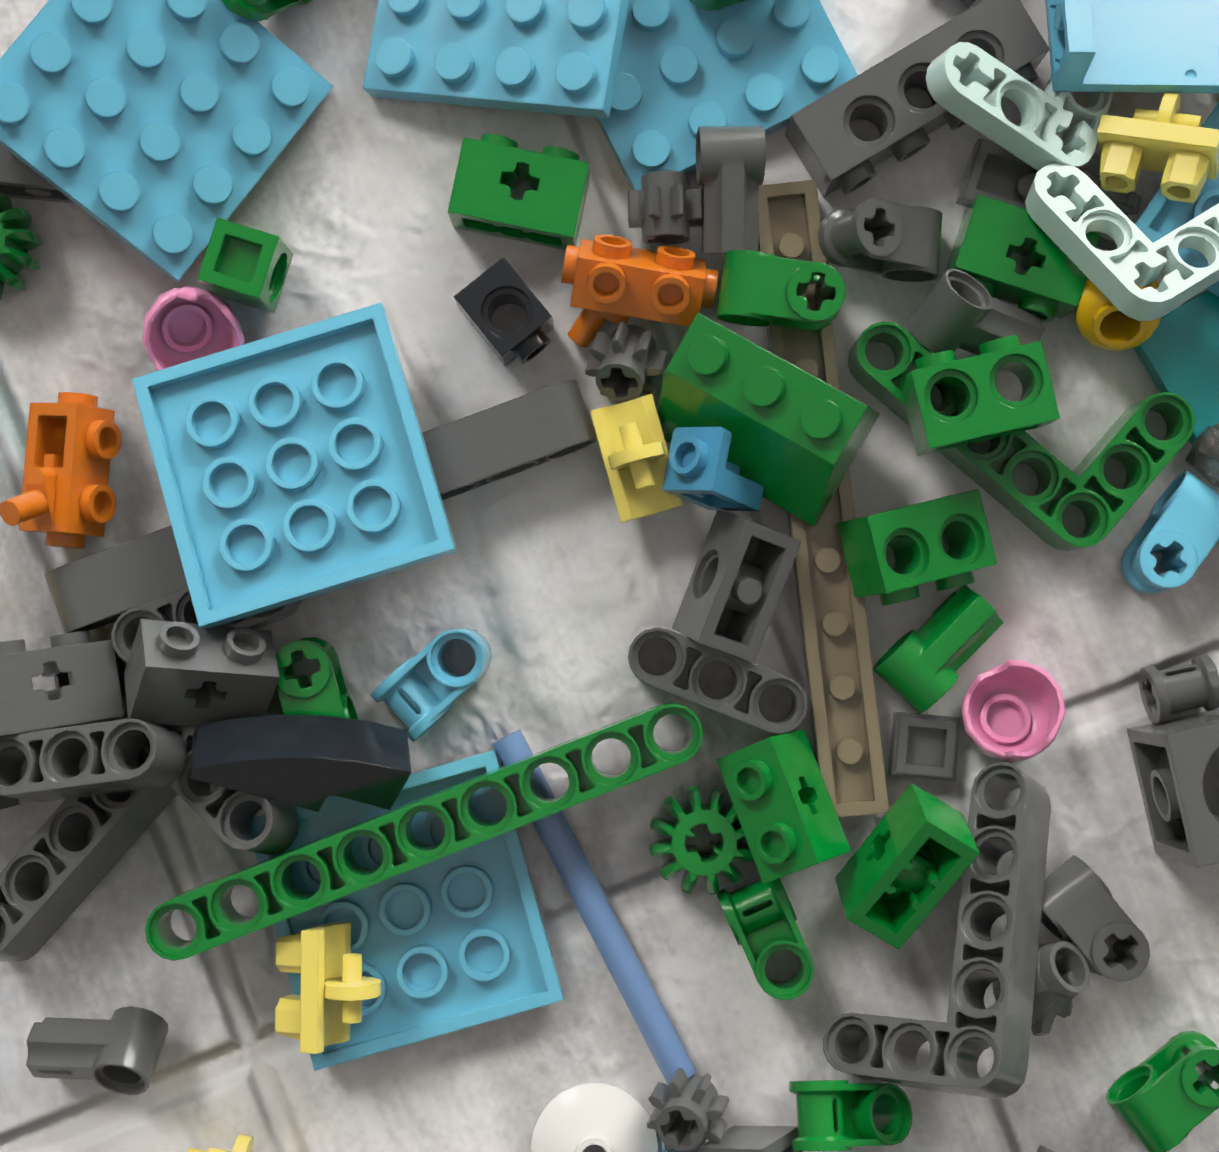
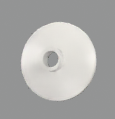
(594, 1116)

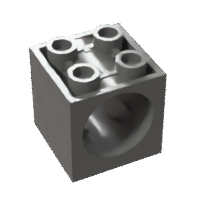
(1170, 774)

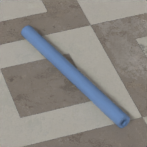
(603, 923)

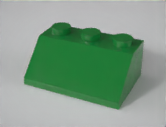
(783, 422)

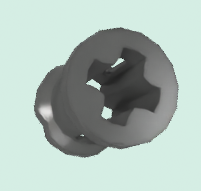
(1179, 688)

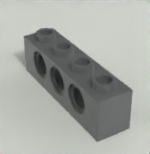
(822, 129)

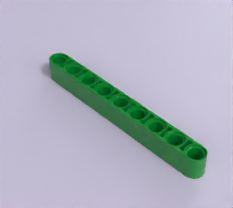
(341, 875)

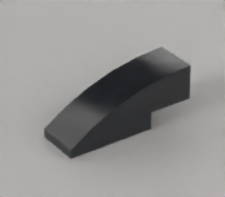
(303, 758)

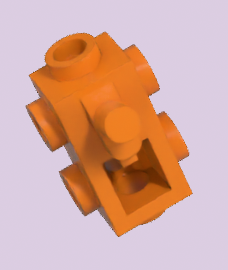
(626, 282)
(66, 471)

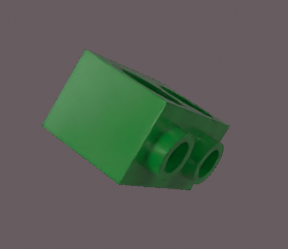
(982, 410)
(916, 540)

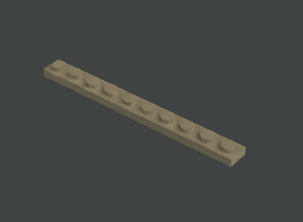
(830, 615)

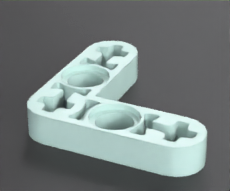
(1041, 112)
(1136, 257)

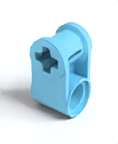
(1181, 528)
(425, 686)

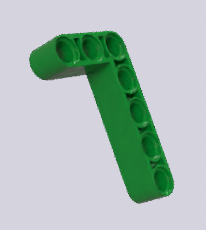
(1057, 485)

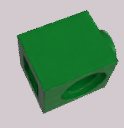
(245, 265)

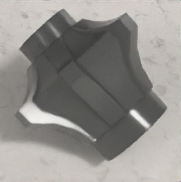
(1059, 978)

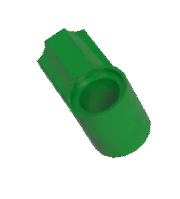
(926, 660)

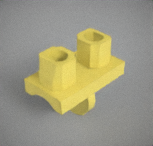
(1160, 143)
(634, 457)
(329, 986)

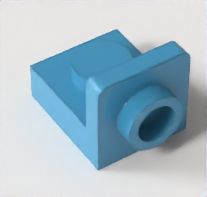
(700, 471)

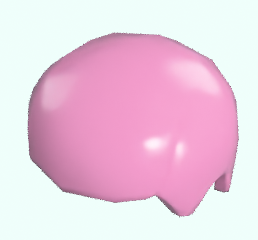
(189, 326)
(1013, 711)

